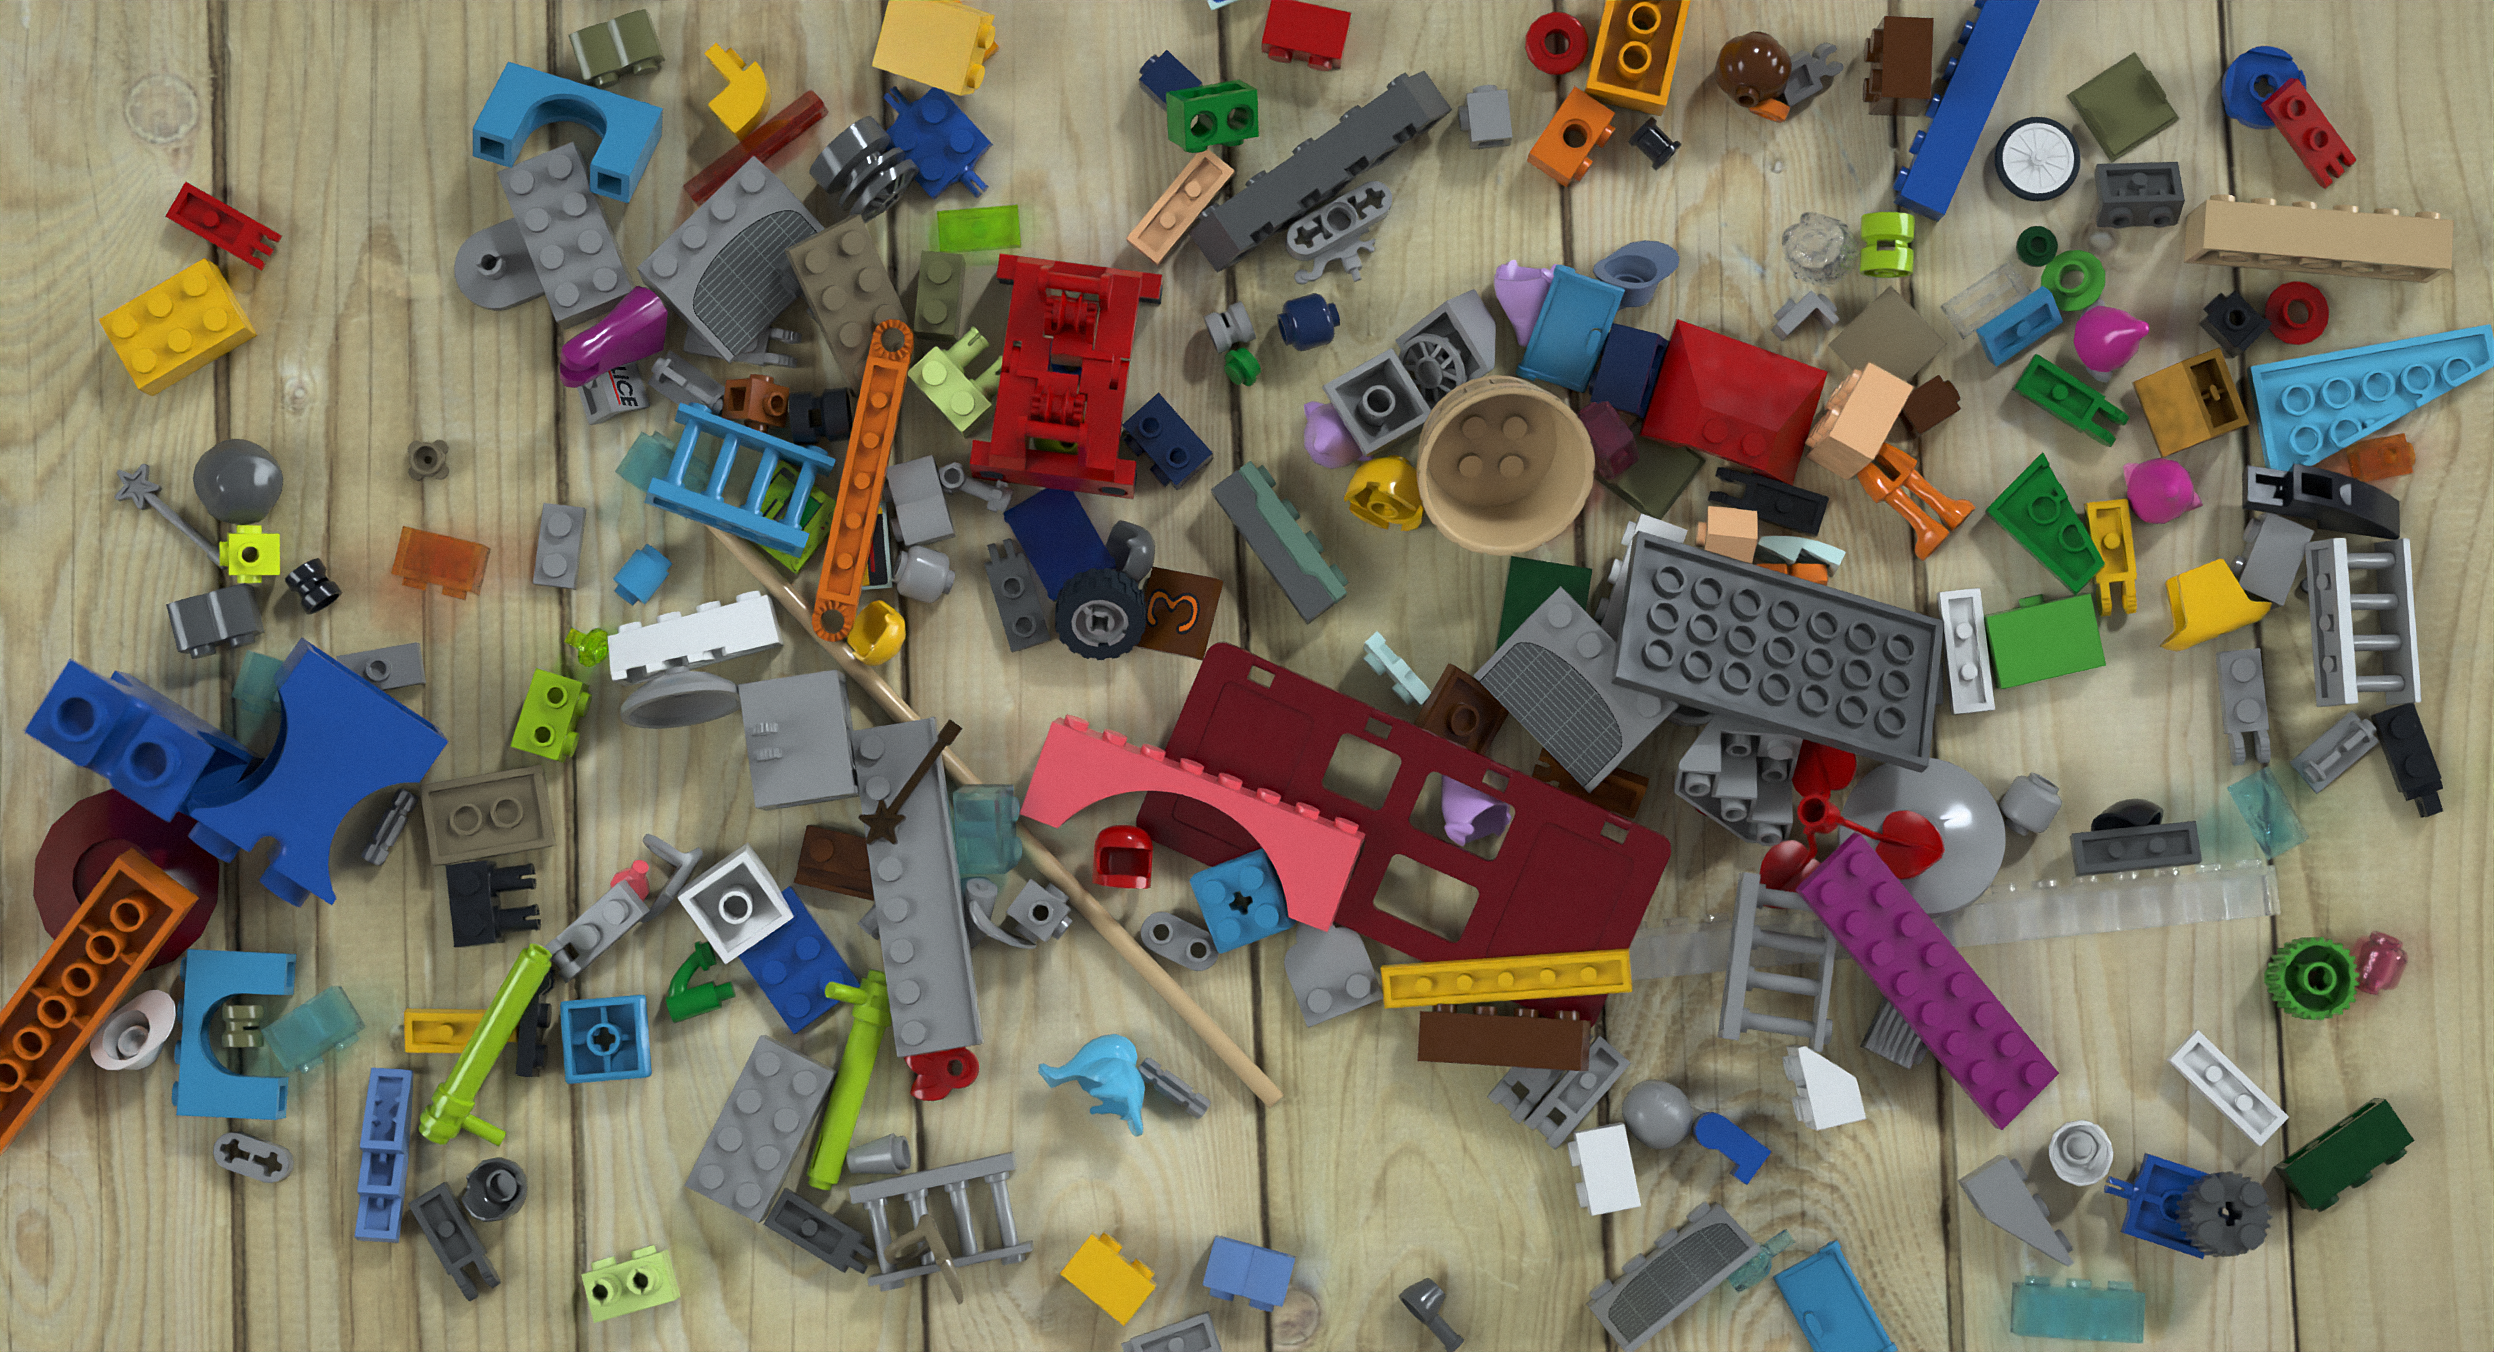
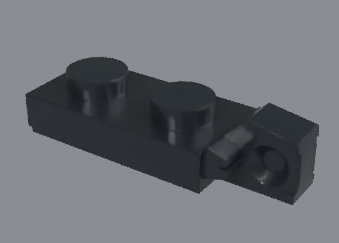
(2409, 757)

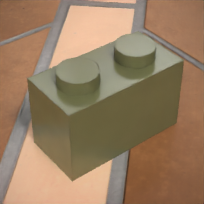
(939, 296)

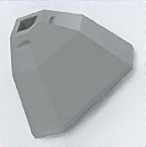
(1742, 778)

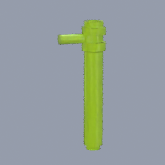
(871, 1019)
(456, 1096)

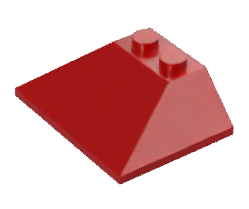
(1733, 401)

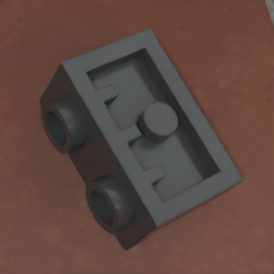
(2139, 194)

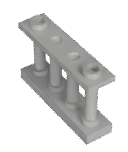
(2332, 622)
(1742, 977)
(955, 1180)

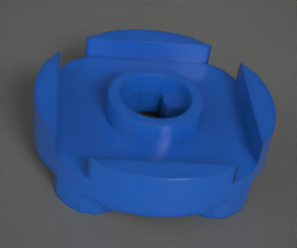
(2246, 70)

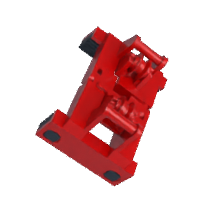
(1047, 402)

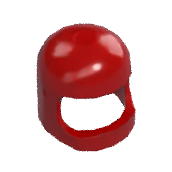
(1123, 857)

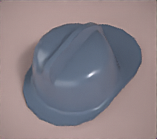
(1637, 270)

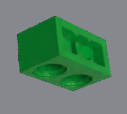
(1212, 106)

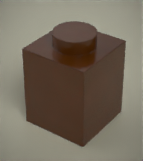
(1929, 406)

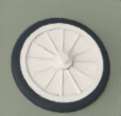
(2037, 159)

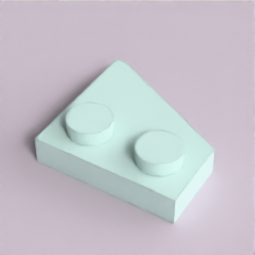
(1383, 659)

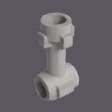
(955, 480)

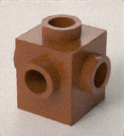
(756, 402)

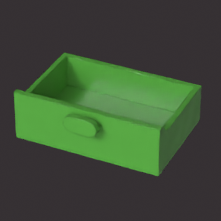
(2043, 639)

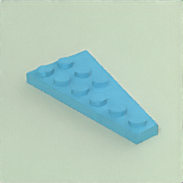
(2338, 397)

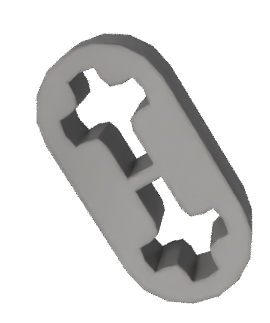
(250, 1166)

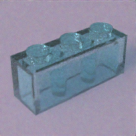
(2077, 1310)

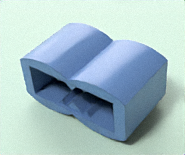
(1248, 1272)

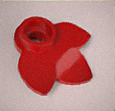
(936, 1076)

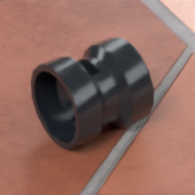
(313, 586)

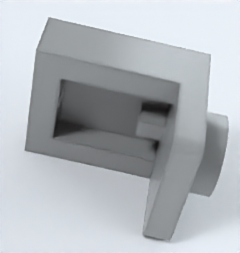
(1793, 314)

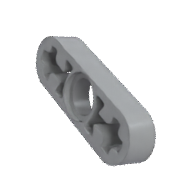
(1358, 197)

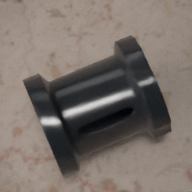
(1654, 143)

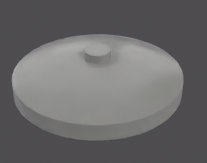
(1957, 808)

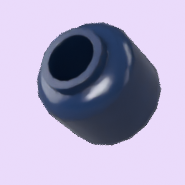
(1308, 322)

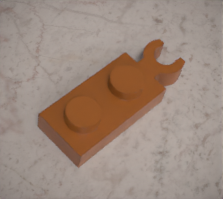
(1618, 792)

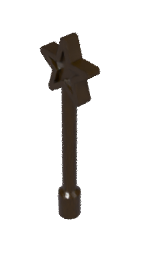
(885, 819)

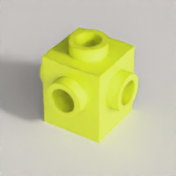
(267, 553)

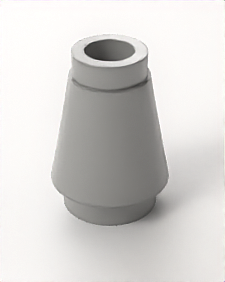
(880, 1156)

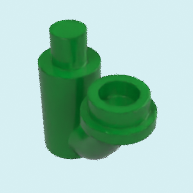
(701, 999)

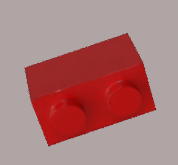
(1306, 34)

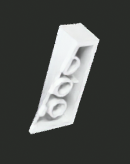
(695, 639)

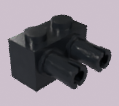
(476, 902)

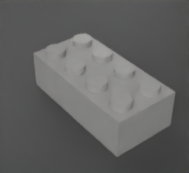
(761, 1128)

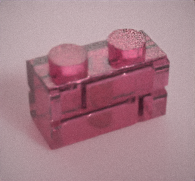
(1611, 439)

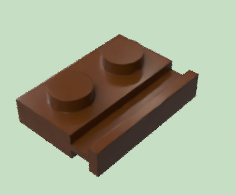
(835, 863)

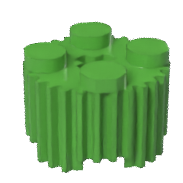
(2334, 978)

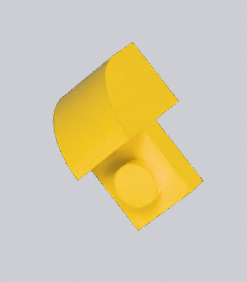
(745, 99)

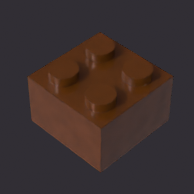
(1899, 67)

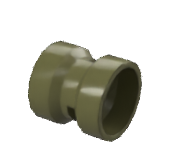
(242, 1026)

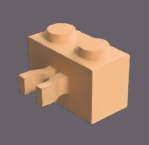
(1728, 533)

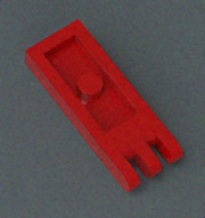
(2308, 131)
(221, 225)

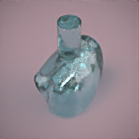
(1758, 1269)

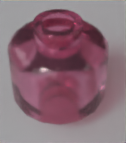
(2378, 962)

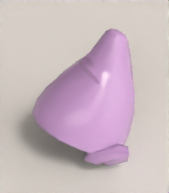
(1522, 295)
(1328, 437)
(1471, 812)

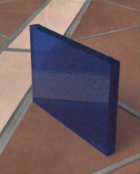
(1057, 537)

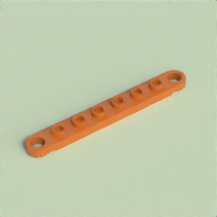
(863, 480)

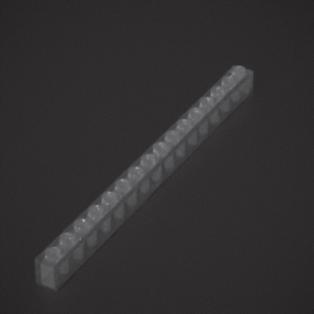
(1992, 918)

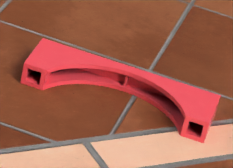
(1306, 849)

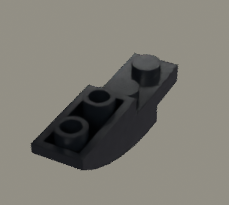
(2322, 495)

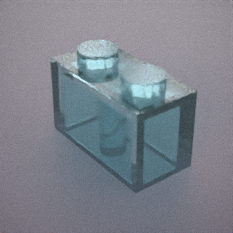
(2268, 813)
(986, 828)
(313, 1030)

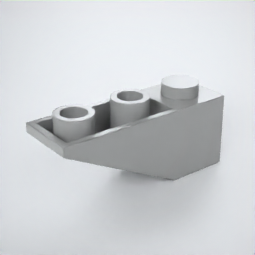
(2003, 1199)

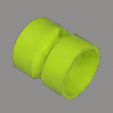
(1887, 230)

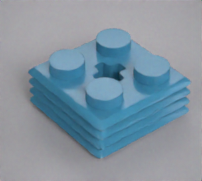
(1232, 924)
(586, 1019)

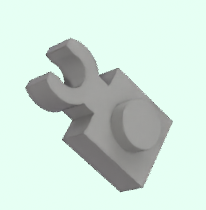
(1807, 71)

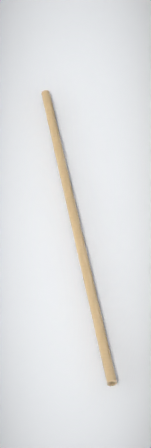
(1031, 846)

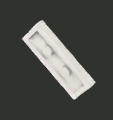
(1966, 651)
(2227, 1088)

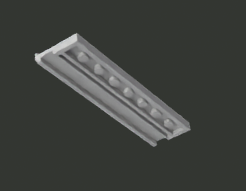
(918, 893)

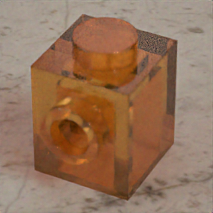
(2381, 459)

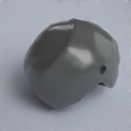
(238, 481)

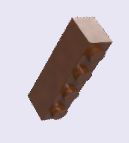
(1504, 1040)

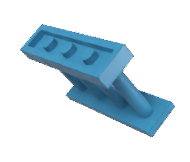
(709, 505)

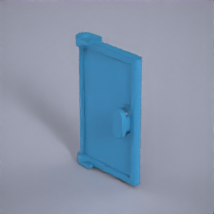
(1562, 341)
(1840, 1308)

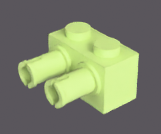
(943, 382)
(631, 1284)

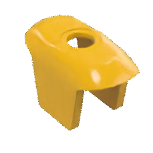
(2208, 604)

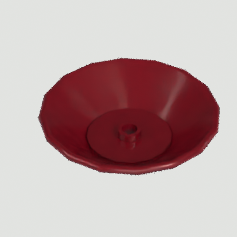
(94, 835)

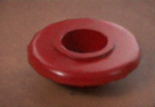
(1561, 24)
(2277, 314)

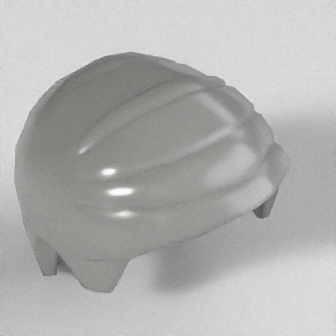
(1657, 1114)

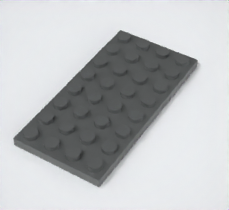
(1778, 652)

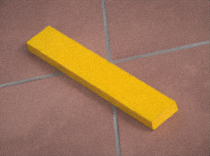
(1507, 978)

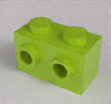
(551, 716)

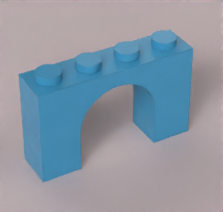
(533, 98)
(204, 1083)

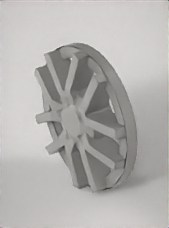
(1431, 368)

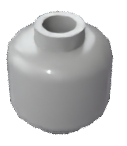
(922, 574)
(2030, 804)

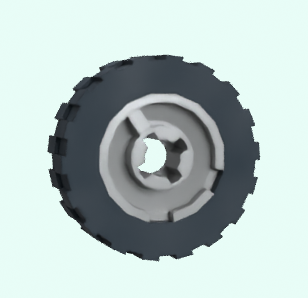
(1117, 608)

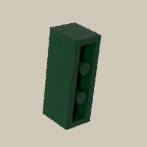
(2345, 1155)

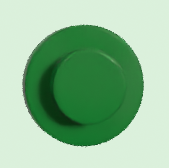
(1242, 367)

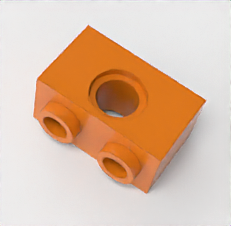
(1577, 114)

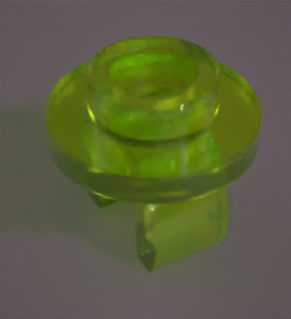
(592, 647)

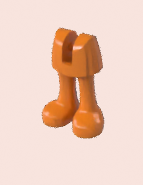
(1903, 472)

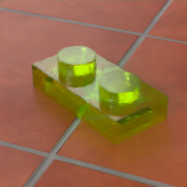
(979, 229)

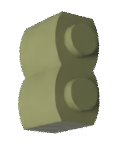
(617, 49)

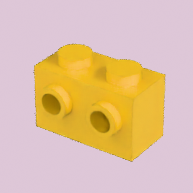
(1109, 1277)

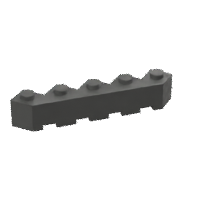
(1319, 169)

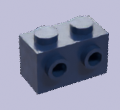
(1628, 369)
(1166, 442)

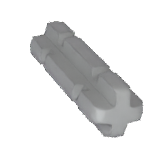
(389, 827)
(1173, 1088)

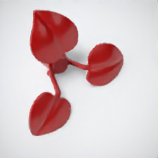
(1908, 839)

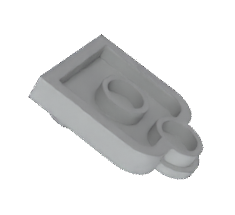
(1330, 973)

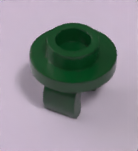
(2036, 246)

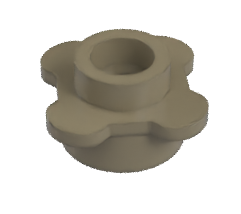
(419, 451)

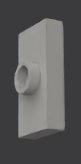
(388, 666)

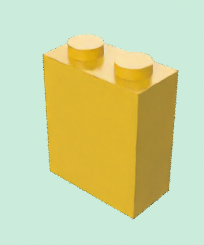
(935, 43)

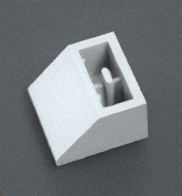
(1824, 1090)

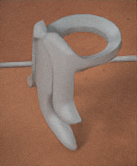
(682, 862)

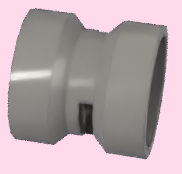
(1229, 327)

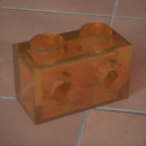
(441, 562)

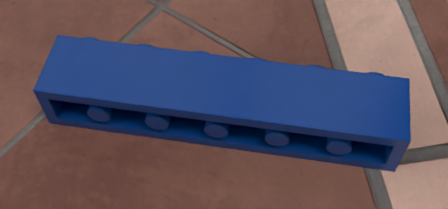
(1963, 106)

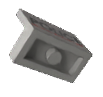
(613, 393)

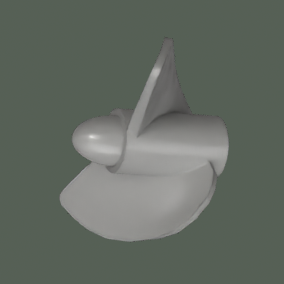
(979, 901)

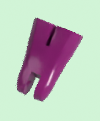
(624, 336)

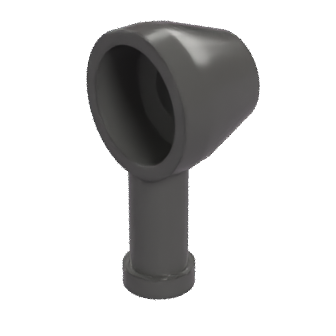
(1424, 1302)

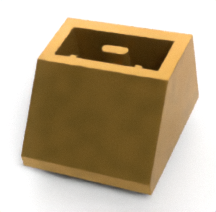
(2190, 402)

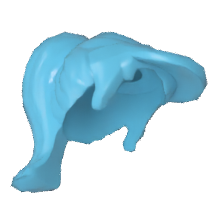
(1107, 1072)

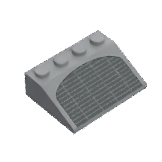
(723, 259)
(1560, 689)
(1671, 1276)

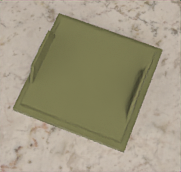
(2123, 106)
(1656, 478)

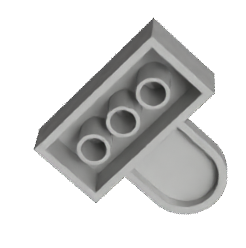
(551, 246)

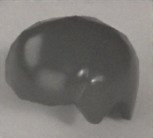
(1132, 549)
(495, 1190)

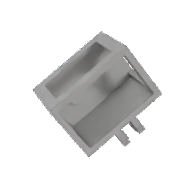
(799, 739)

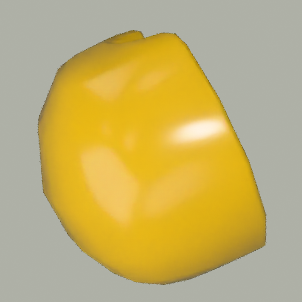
(877, 634)

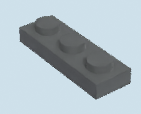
(2135, 848)

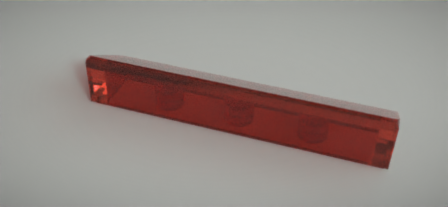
(761, 143)

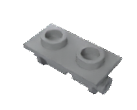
(686, 383)
(2335, 751)

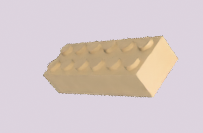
(2319, 239)

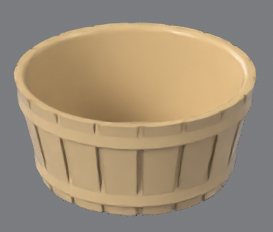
(1503, 465)

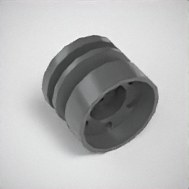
(857, 163)

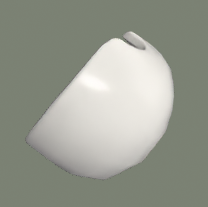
(2080, 1152)

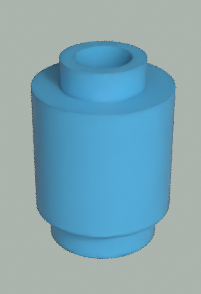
(642, 575)

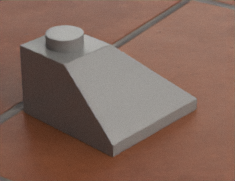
(1468, 328)

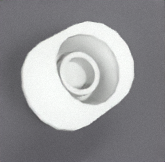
(134, 1033)

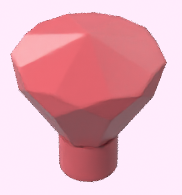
(635, 877)

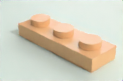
(1180, 206)

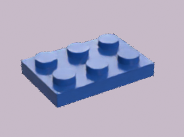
(797, 965)

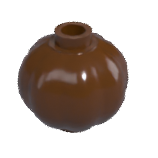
(1753, 68)

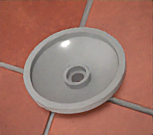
(680, 700)

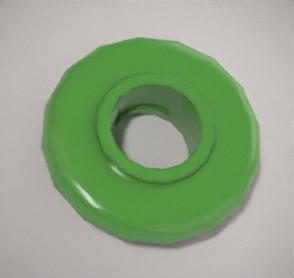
(2086, 292)

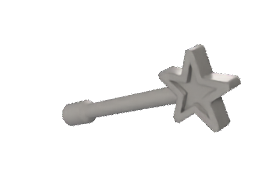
(141, 490)

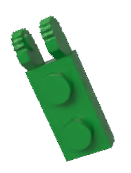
(2068, 399)

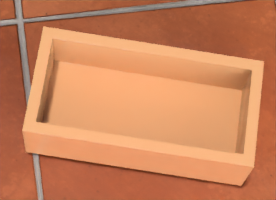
(1857, 420)

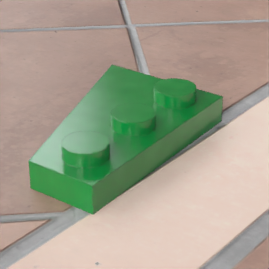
(2046, 526)

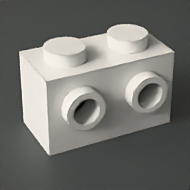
(1604, 1168)

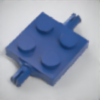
(938, 141)
(2153, 1203)

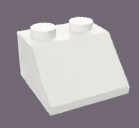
(735, 903)

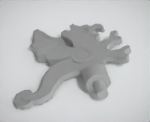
(1345, 251)

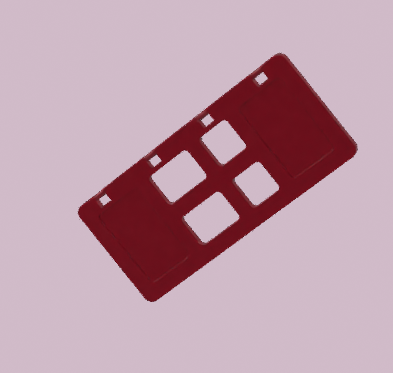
(1543, 893)

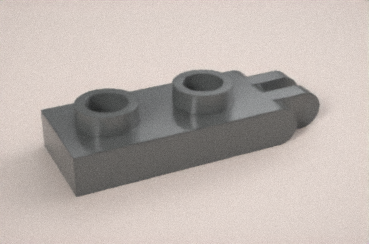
(1016, 598)
(818, 1232)

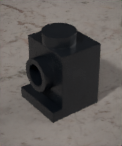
(2231, 337)

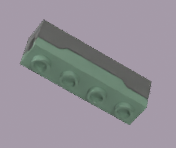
(1279, 542)

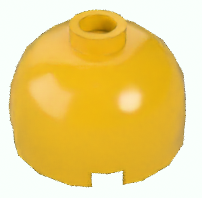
(1386, 492)

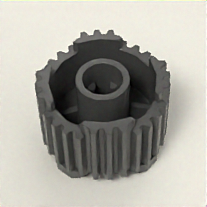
(2246, 1212)

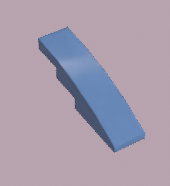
(385, 1155)

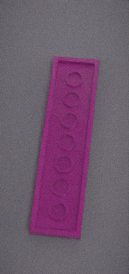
(1927, 980)

